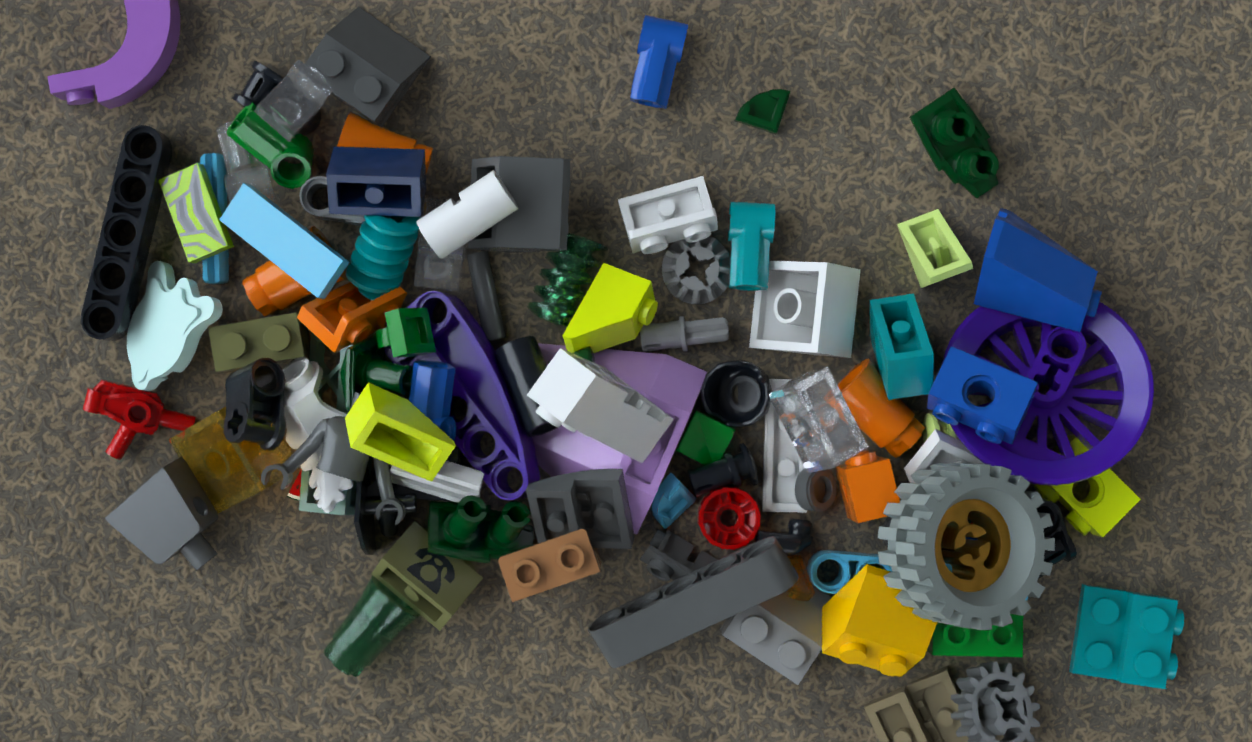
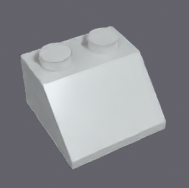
(806, 309)

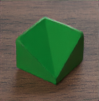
(705, 439)

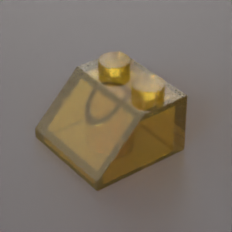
(224, 468)

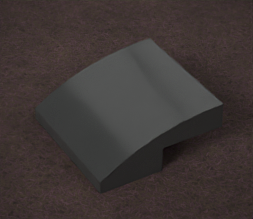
(586, 501)

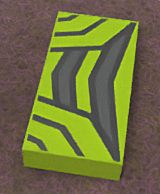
(195, 213)

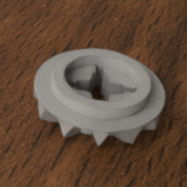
(691, 289)

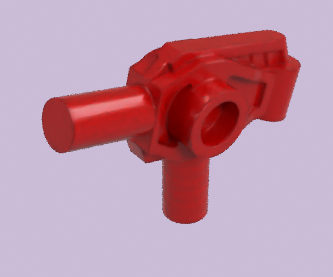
(135, 411)

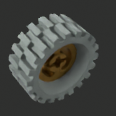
(987, 573)

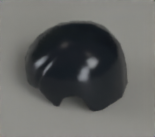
(753, 391)

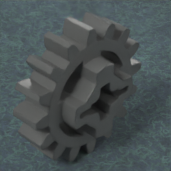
(996, 709)

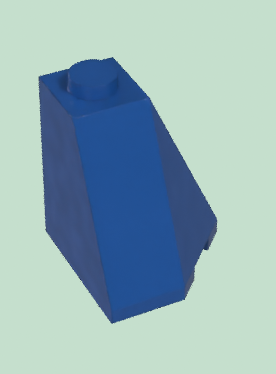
(1035, 276)

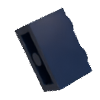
(376, 181)

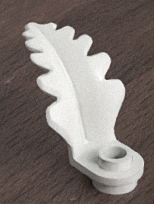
(303, 413)

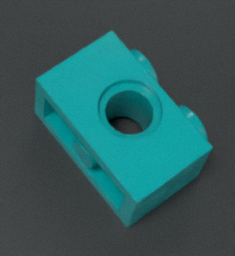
(901, 346)

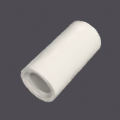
(461, 221)

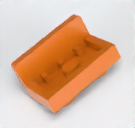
(347, 315)

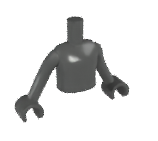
(340, 460)

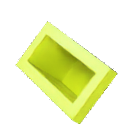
(611, 311)
(397, 433)

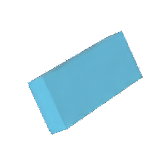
(284, 241)

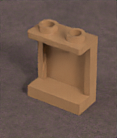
(549, 564)

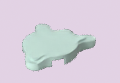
(167, 326)

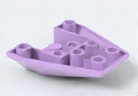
(660, 379)

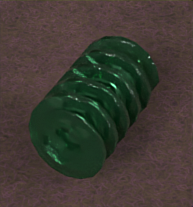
(565, 280)

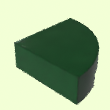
(764, 110)

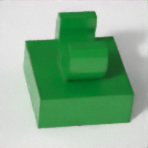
(407, 332)

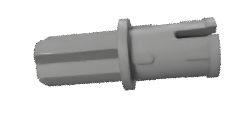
(683, 333)

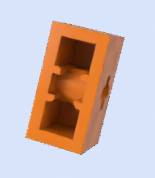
(866, 486)

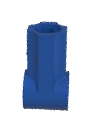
(659, 51)
(432, 393)

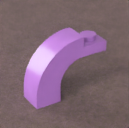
(137, 65)

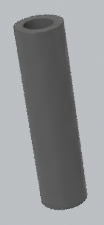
(486, 295)

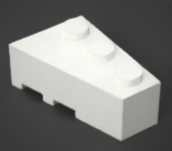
(598, 405)

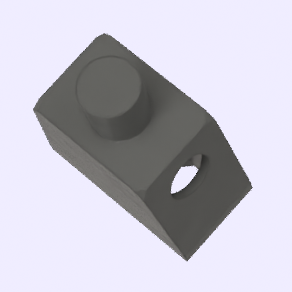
(168, 516)

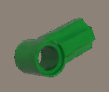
(271, 148)

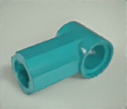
(750, 237)

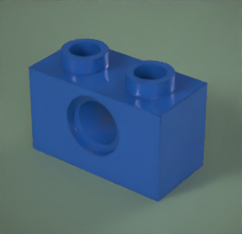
(967, 374)

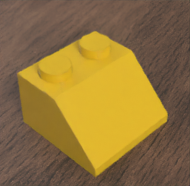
(872, 627)

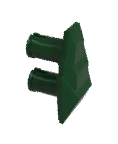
(957, 142)
(366, 364)
(476, 531)

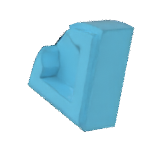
(671, 501)

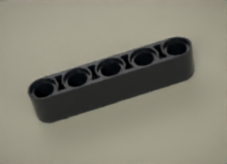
(119, 212)

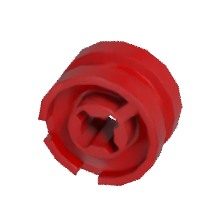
(725, 535)

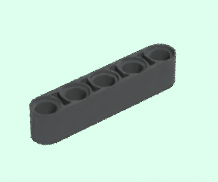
(693, 602)

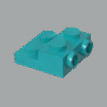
(1126, 636)

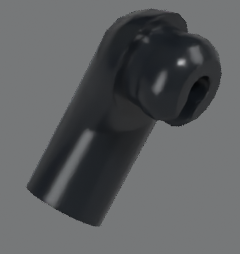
(795, 540)

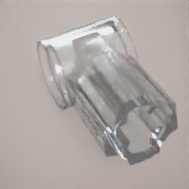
(243, 168)

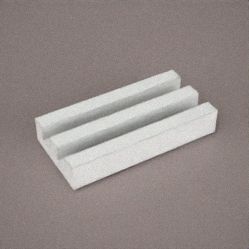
(450, 483)

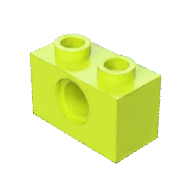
(1102, 508)

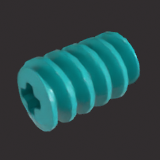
(382, 254)

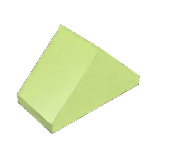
(933, 248)

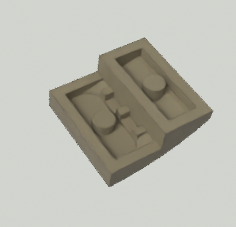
(897, 713)

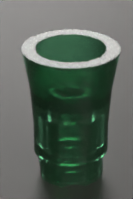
(368, 628)

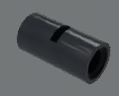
(521, 367)

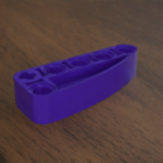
(481, 384)

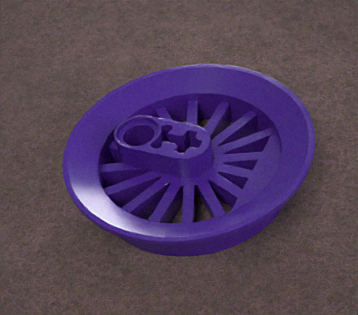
(1064, 401)

